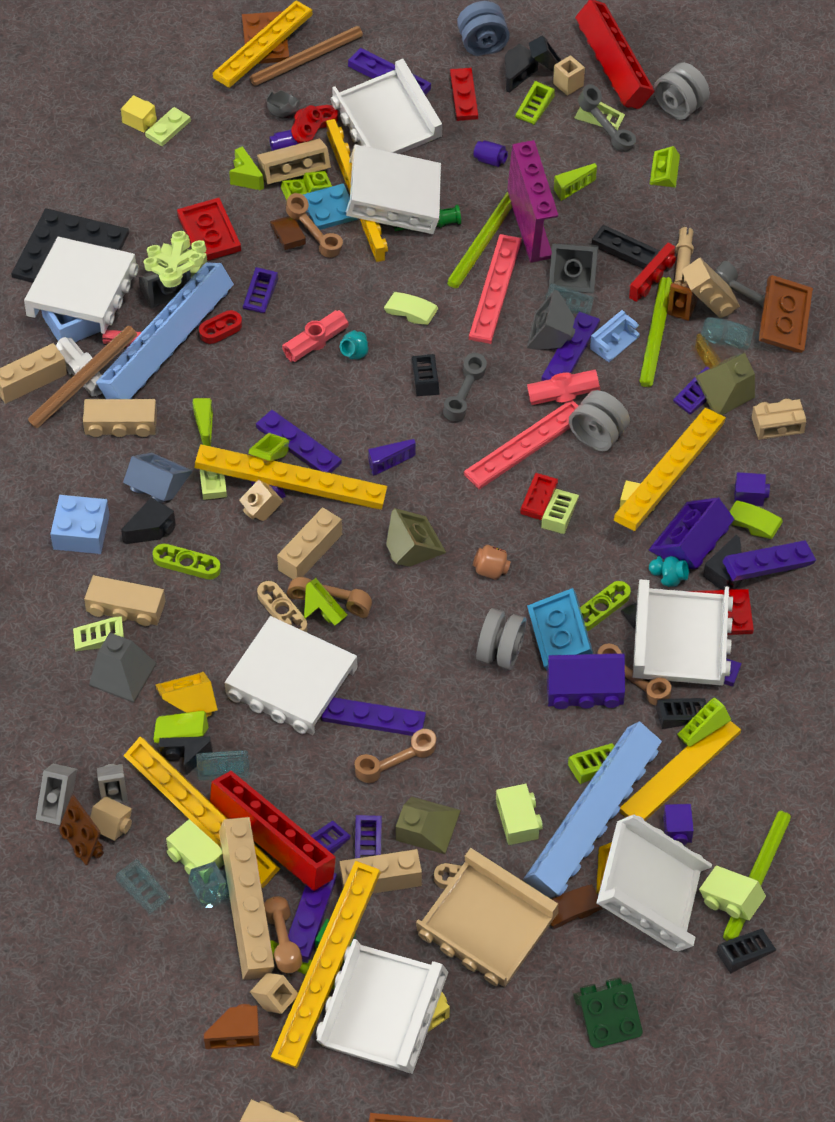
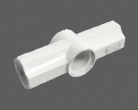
(75, 360)

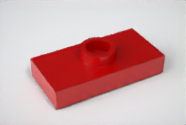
(538, 496)

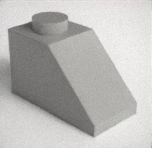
(112, 782)
(55, 793)

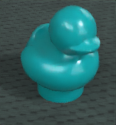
(354, 345)
(672, 570)

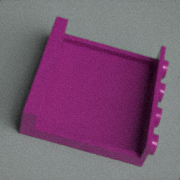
(531, 199)

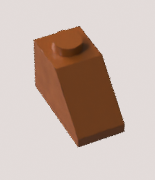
(681, 301)
(234, 1029)

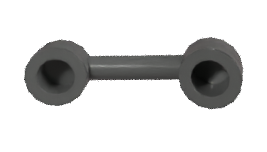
(589, 100)
(730, 275)
(473, 369)

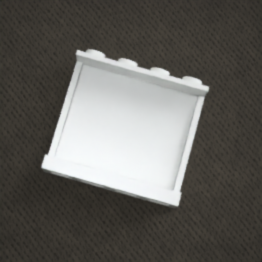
(388, 112)
(394, 189)
(82, 282)
(682, 635)
(289, 675)
(651, 882)
(381, 1007)

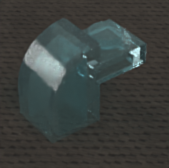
(209, 884)

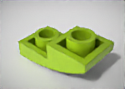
(311, 182)
(758, 520)

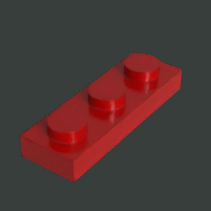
(464, 94)
(653, 272)

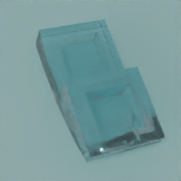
(726, 331)

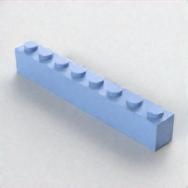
(165, 332)
(593, 810)

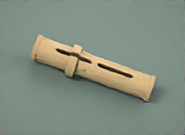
(684, 251)

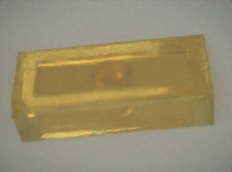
(706, 351)

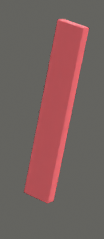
(495, 289)
(521, 446)

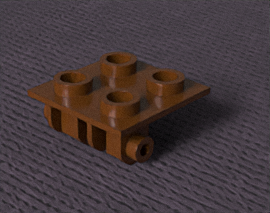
(81, 832)

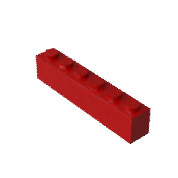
(614, 54)
(274, 830)

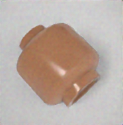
(491, 562)

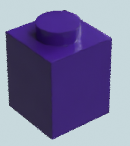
(751, 488)
(678, 822)

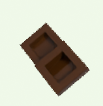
(288, 232)
(574, 904)

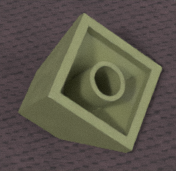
(728, 384)
(412, 539)
(426, 824)

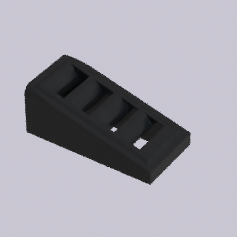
(544, 52)
(429, 386)
(675, 720)
(734, 964)

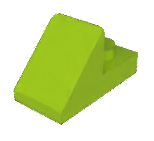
(245, 172)
(319, 597)

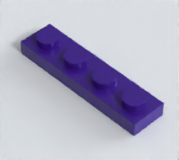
(375, 66)
(569, 354)
(300, 443)
(769, 560)
(374, 716)
(310, 917)

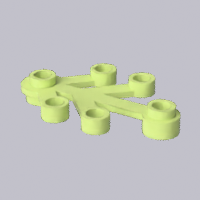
(172, 275)

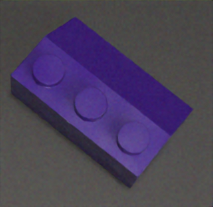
(693, 531)
(586, 680)

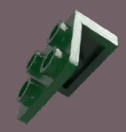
(609, 1012)

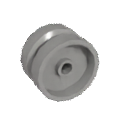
(681, 90)
(599, 420)
(501, 638)

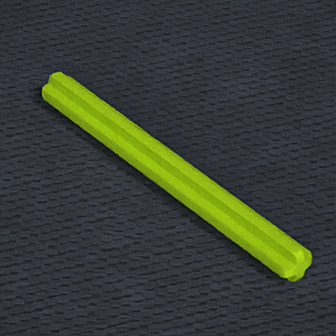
(480, 242)
(655, 333)
(761, 866)

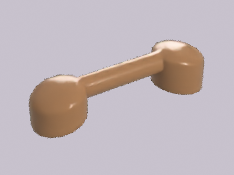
(329, 244)
(358, 600)
(655, 689)
(369, 768)
(287, 954)

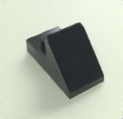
(185, 747)

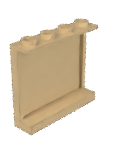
(488, 919)

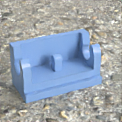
(614, 336)

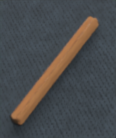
(306, 55)
(82, 376)

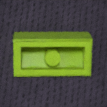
(665, 167)
(181, 725)

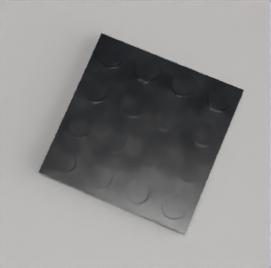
(68, 226)

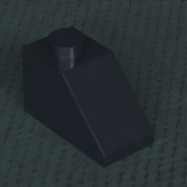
(518, 66)
(149, 523)
(715, 569)

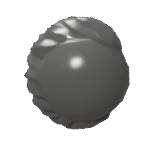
(282, 104)

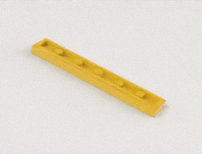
(262, 44)
(678, 772)

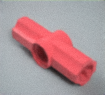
(315, 335)
(563, 387)

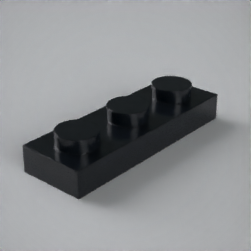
(624, 246)

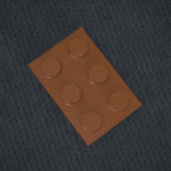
(253, 24)
(785, 314)

